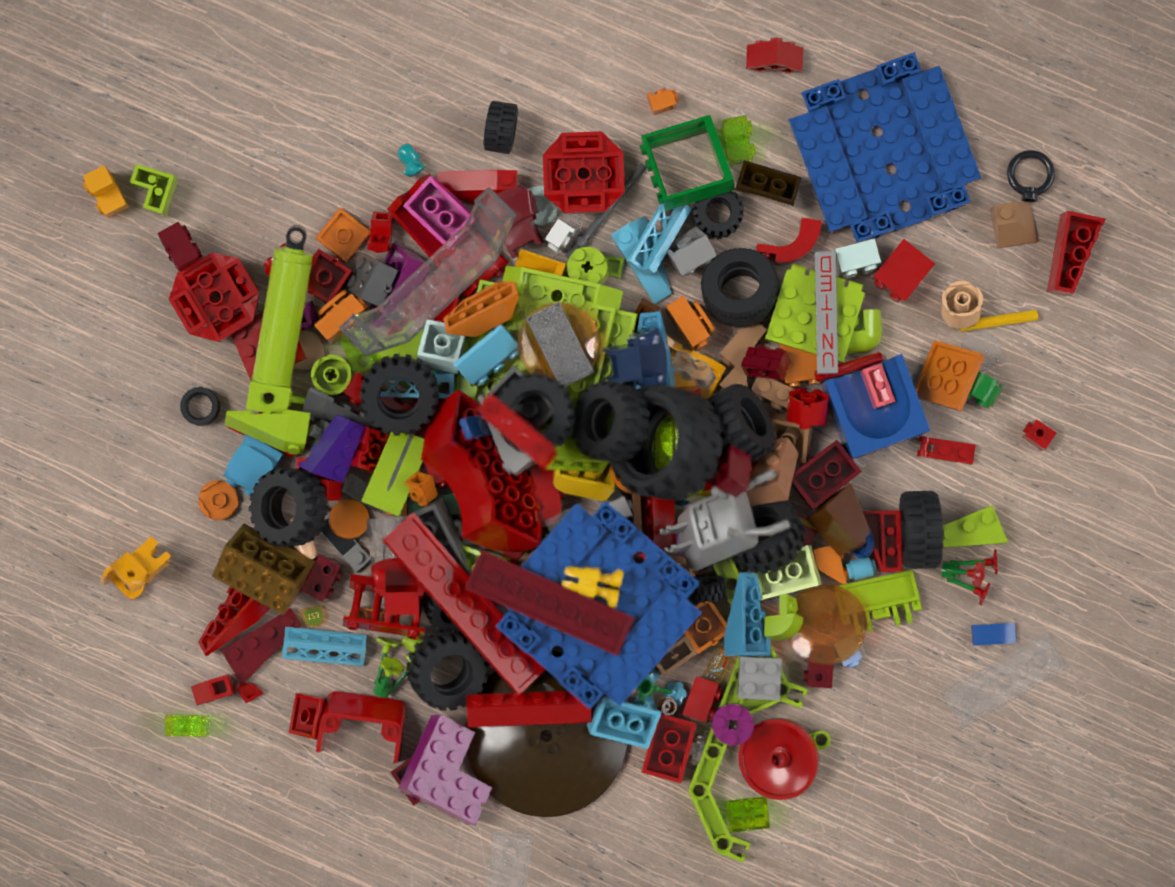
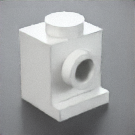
(559, 236)

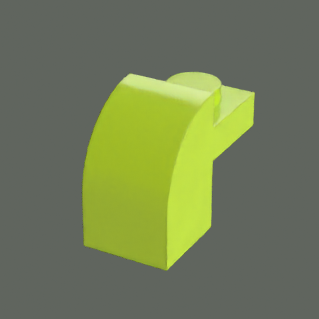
(786, 623)

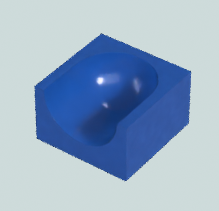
(871, 429)

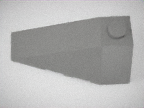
(514, 461)

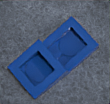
(475, 427)
(993, 634)

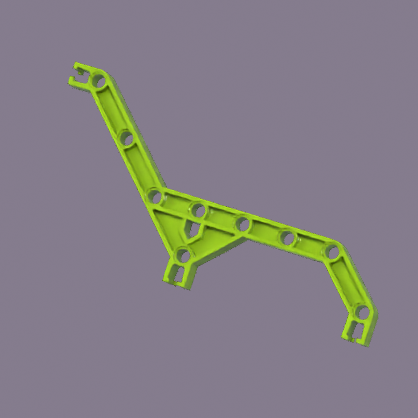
(708, 766)

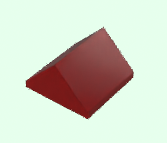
(306, 715)

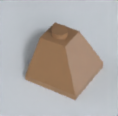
(1013, 224)

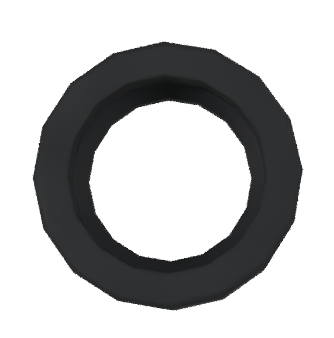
(184, 406)

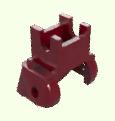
(523, 228)

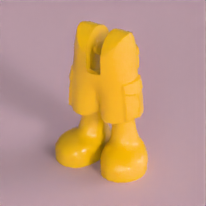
(588, 582)

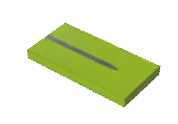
(396, 464)

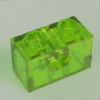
(747, 814)

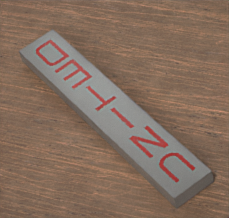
(826, 312)

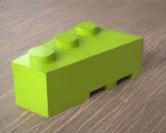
(974, 529)

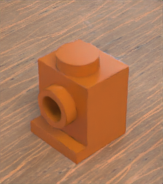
(662, 100)
(421, 488)

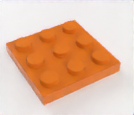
(948, 375)

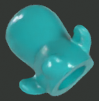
(410, 158)

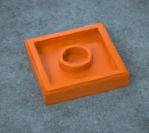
(343, 235)

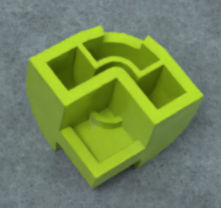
(866, 332)

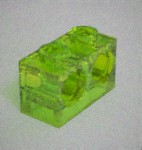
(353, 356)
(187, 725)

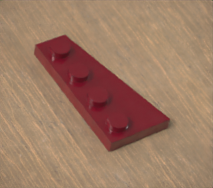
(258, 646)

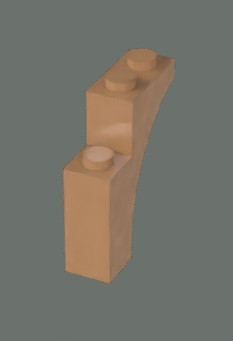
(735, 352)

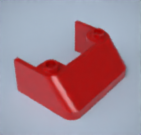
(367, 708)

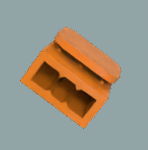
(336, 313)
(690, 323)
(801, 367)

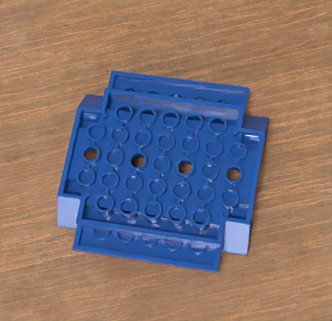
(917, 137)
(648, 592)

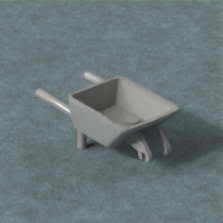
(719, 527)

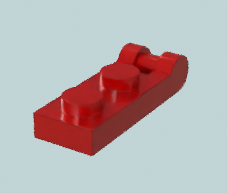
(946, 450)

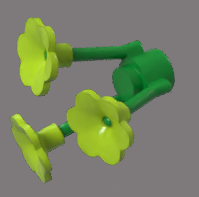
(391, 666)

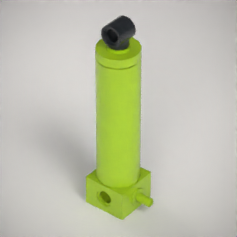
(281, 327)

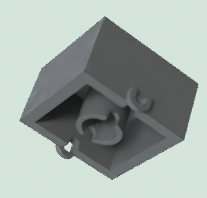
(371, 279)

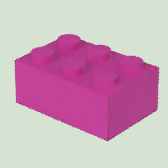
(438, 209)

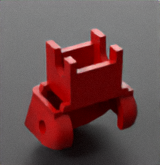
(397, 587)

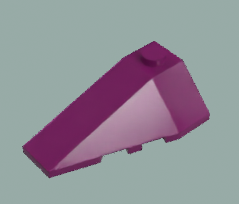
(403, 261)

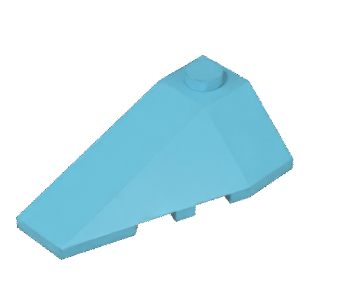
(625, 240)

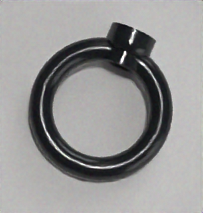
(1030, 194)

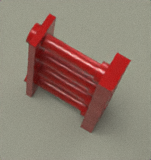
(517, 431)
(364, 583)

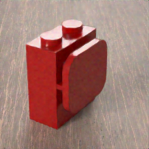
(902, 272)

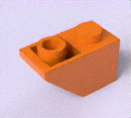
(830, 564)

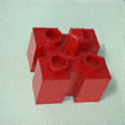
(369, 449)

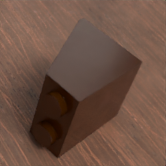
(841, 521)

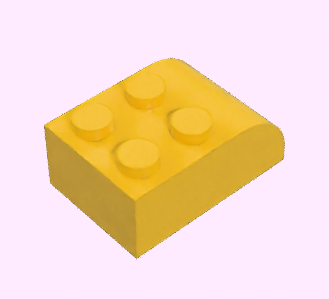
(585, 483)

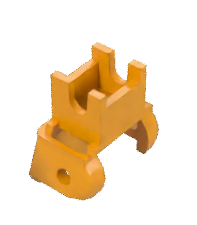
(135, 568)

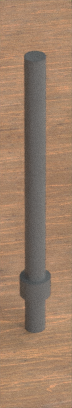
(581, 241)

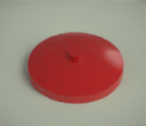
(779, 759)

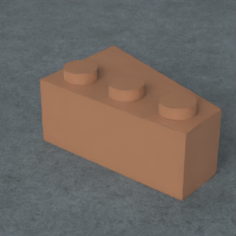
(783, 461)

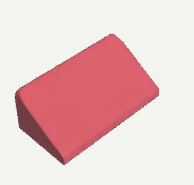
(877, 386)

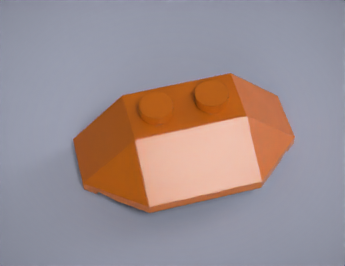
(483, 310)

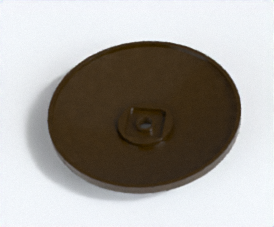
(542, 775)

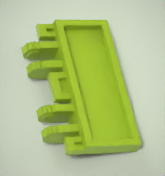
(887, 592)

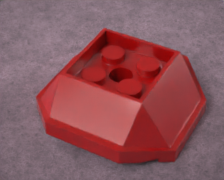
(586, 152)
(197, 285)

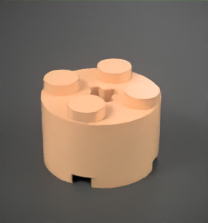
(961, 304)

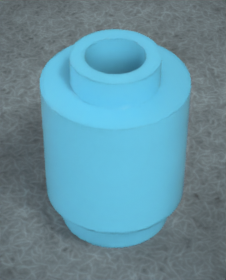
(860, 568)

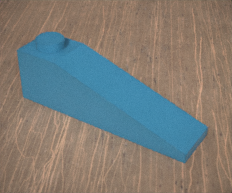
(746, 620)

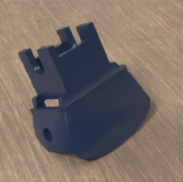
(640, 359)

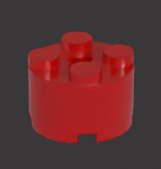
(807, 408)

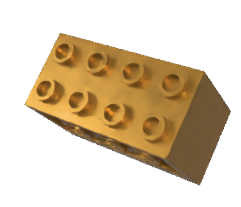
(262, 570)

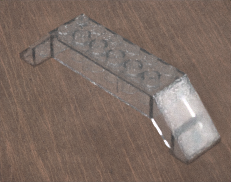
(435, 281)

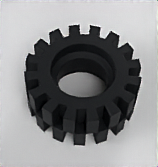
(709, 589)

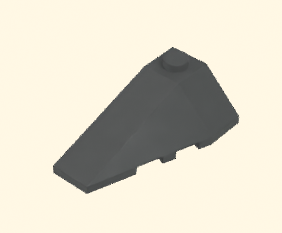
(326, 408)
(440, 523)

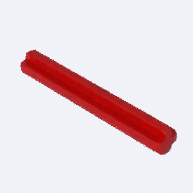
(852, 365)

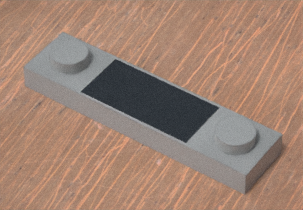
(348, 549)

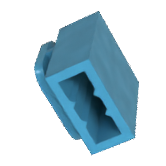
(250, 463)

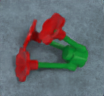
(953, 570)

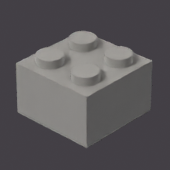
(690, 251)
(759, 678)

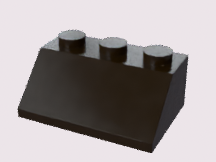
(768, 183)

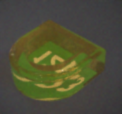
(313, 616)

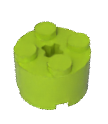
(581, 258)
(327, 365)

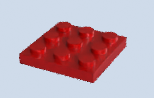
(247, 343)

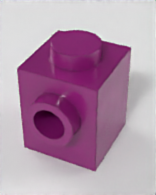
(309, 316)

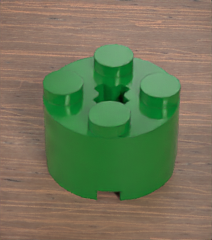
(985, 390)

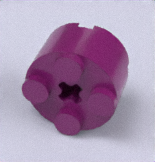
(744, 724)

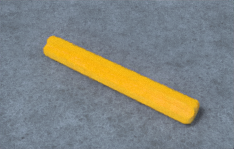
(1004, 319)

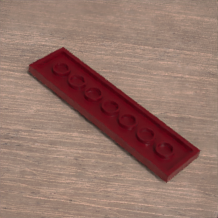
(549, 602)

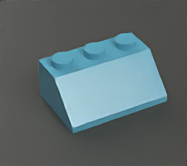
(488, 356)
(624, 724)

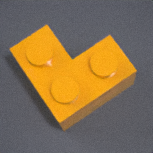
(105, 188)

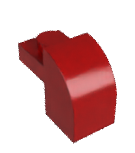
(380, 232)

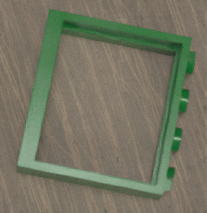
(680, 132)

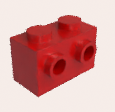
(702, 699)

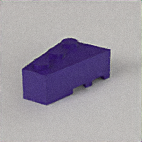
(335, 450)

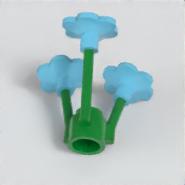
(648, 688)

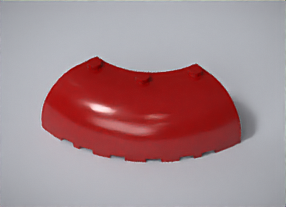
(494, 505)

